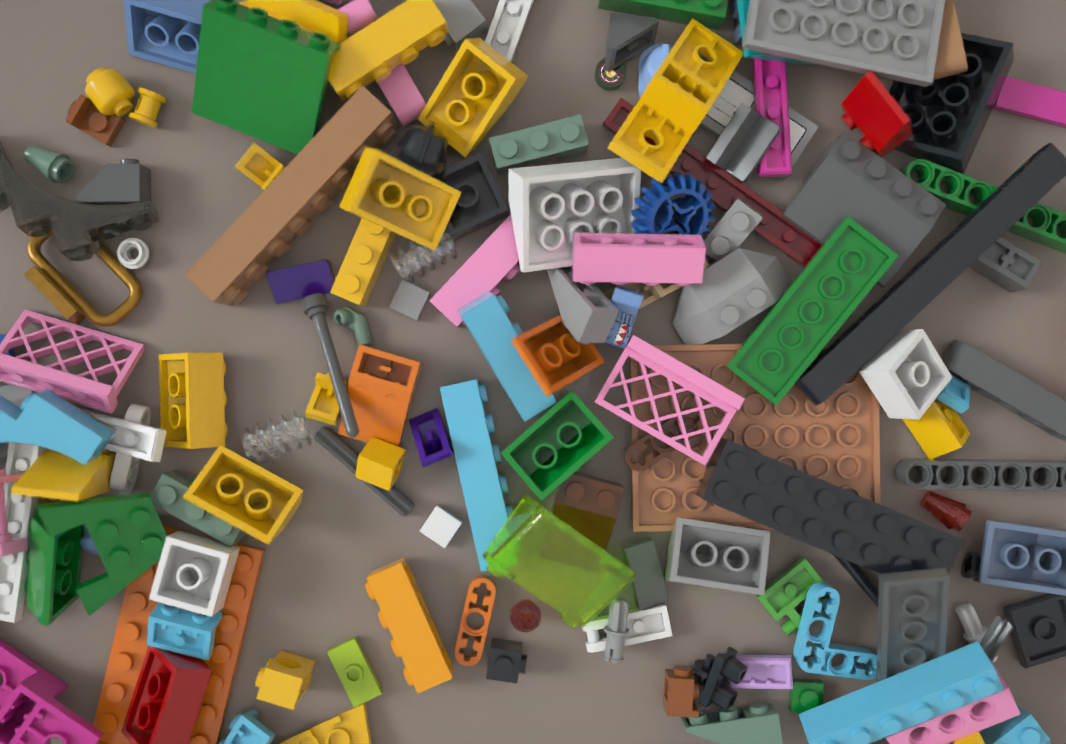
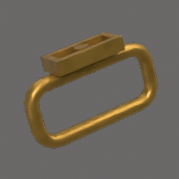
(67, 297)

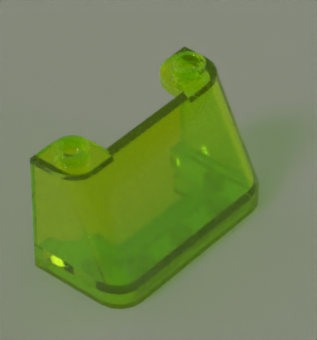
(557, 563)

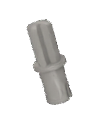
(616, 630)

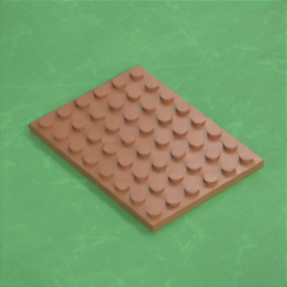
(829, 440)

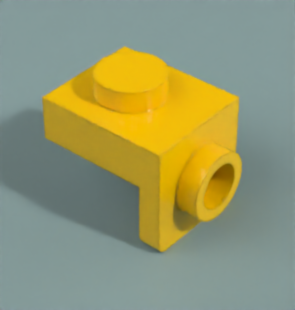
(259, 166)
(323, 402)

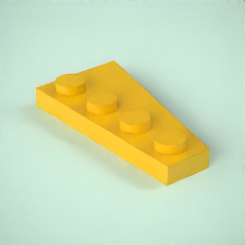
(345, 728)

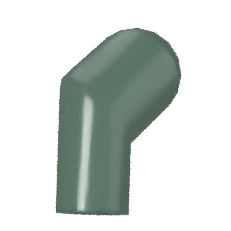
(355, 321)

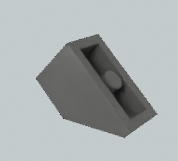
(118, 185)

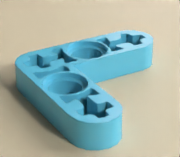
(820, 642)

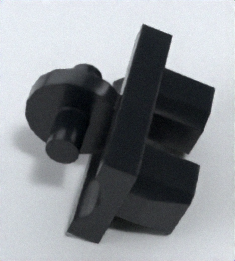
(714, 673)

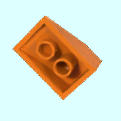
(555, 355)

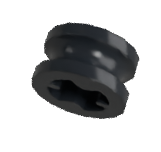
(971, 566)

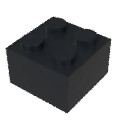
(479, 198)

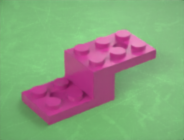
(31, 705)

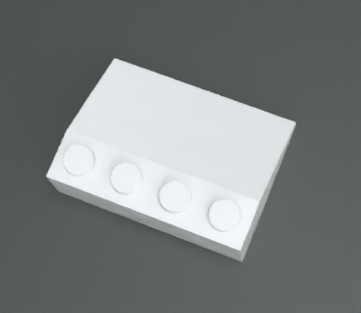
(567, 199)

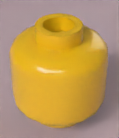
(109, 91)

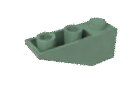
(737, 725)

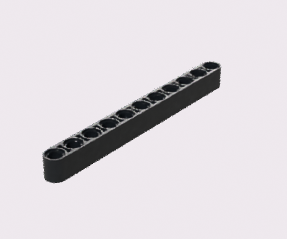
(933, 273)

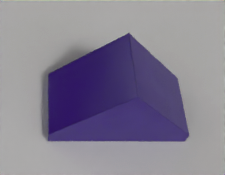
(431, 437)

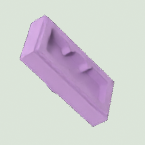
(766, 672)

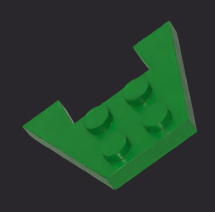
(124, 533)

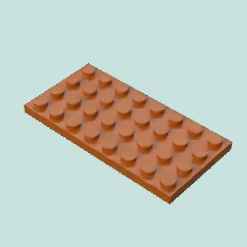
(131, 647)

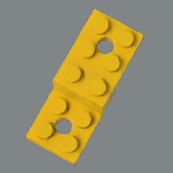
(676, 100)

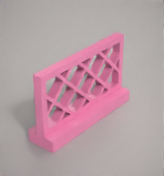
(685, 377)
(70, 387)

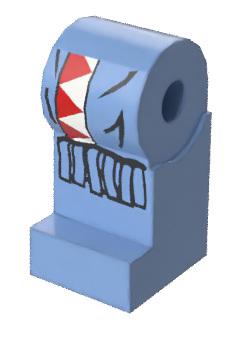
(628, 303)

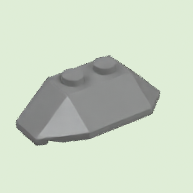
(729, 295)

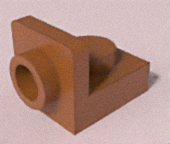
(90, 120)

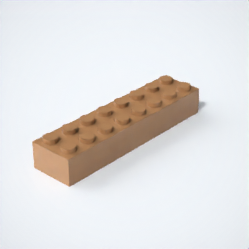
(293, 200)

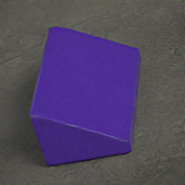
(301, 281)

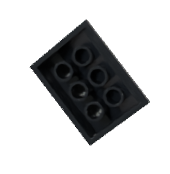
(955, 109)

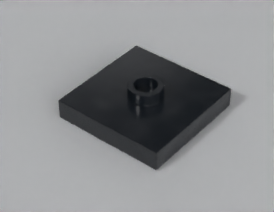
(1038, 628)

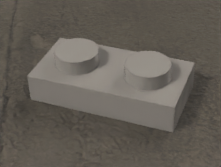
(732, 229)

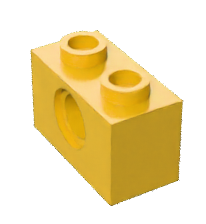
(285, 679)

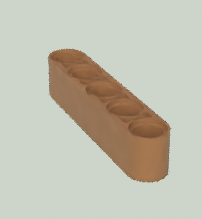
(951, 52)

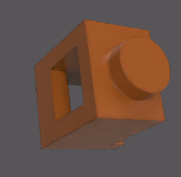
(680, 692)

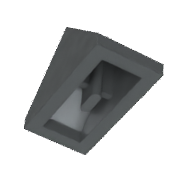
(628, 37)

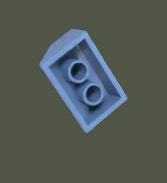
(165, 31)

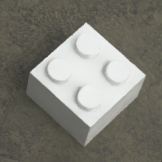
(906, 374)
(194, 573)

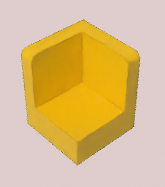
(380, 463)

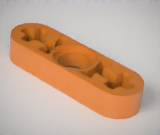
(462, 640)

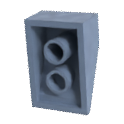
(1024, 557)

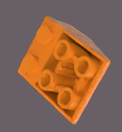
(381, 393)

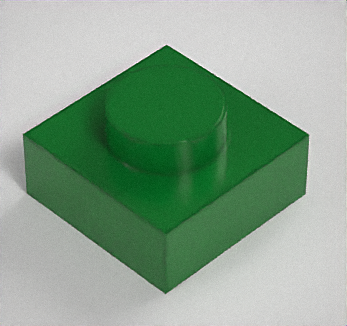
(805, 695)

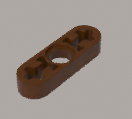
(662, 452)

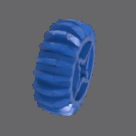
(690, 212)

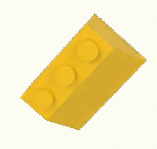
(192, 399)
(245, 495)

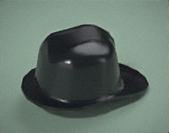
(423, 149)

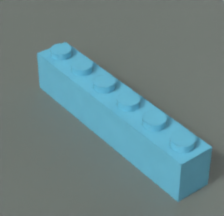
(477, 461)
(904, 699)

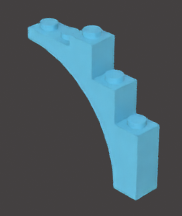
(53, 424)

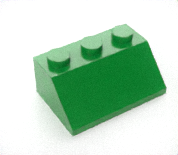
(557, 445)
(52, 570)

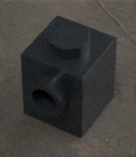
(506, 660)

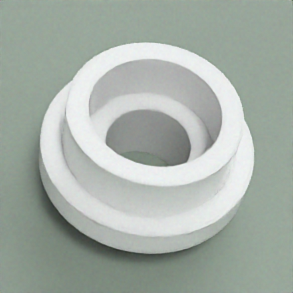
(124, 253)

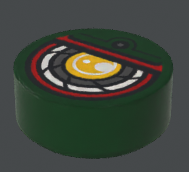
(609, 80)

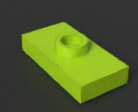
(355, 671)

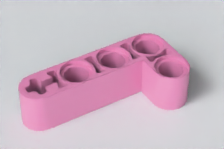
(398, 86)

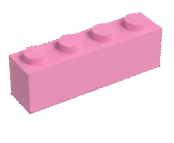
(638, 258)
(480, 273)

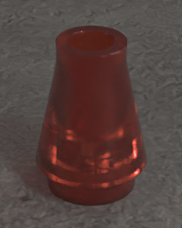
(946, 510)
(525, 622)

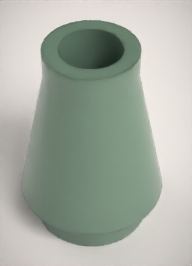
(51, 164)

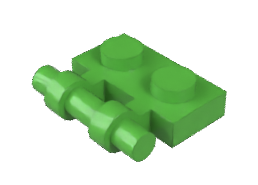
(788, 591)

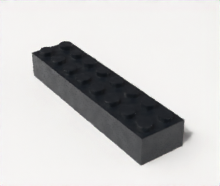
(823, 513)

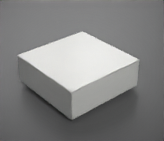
(441, 526)

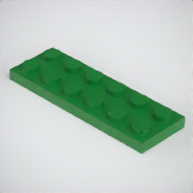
(811, 310)

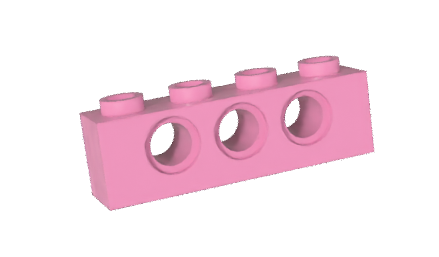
(961, 721)

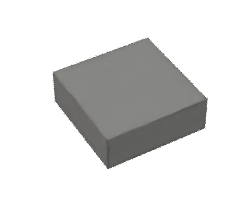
(409, 300)

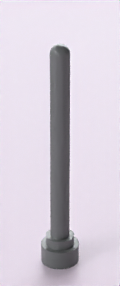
(316, 308)

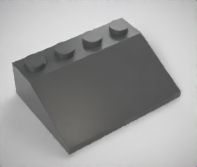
(872, 193)

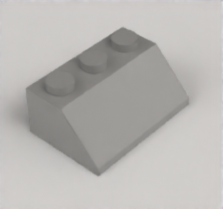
(718, 556)

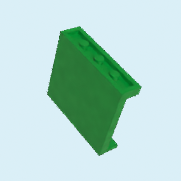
(261, 74)

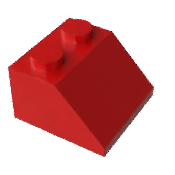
(876, 116)

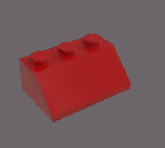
(166, 698)

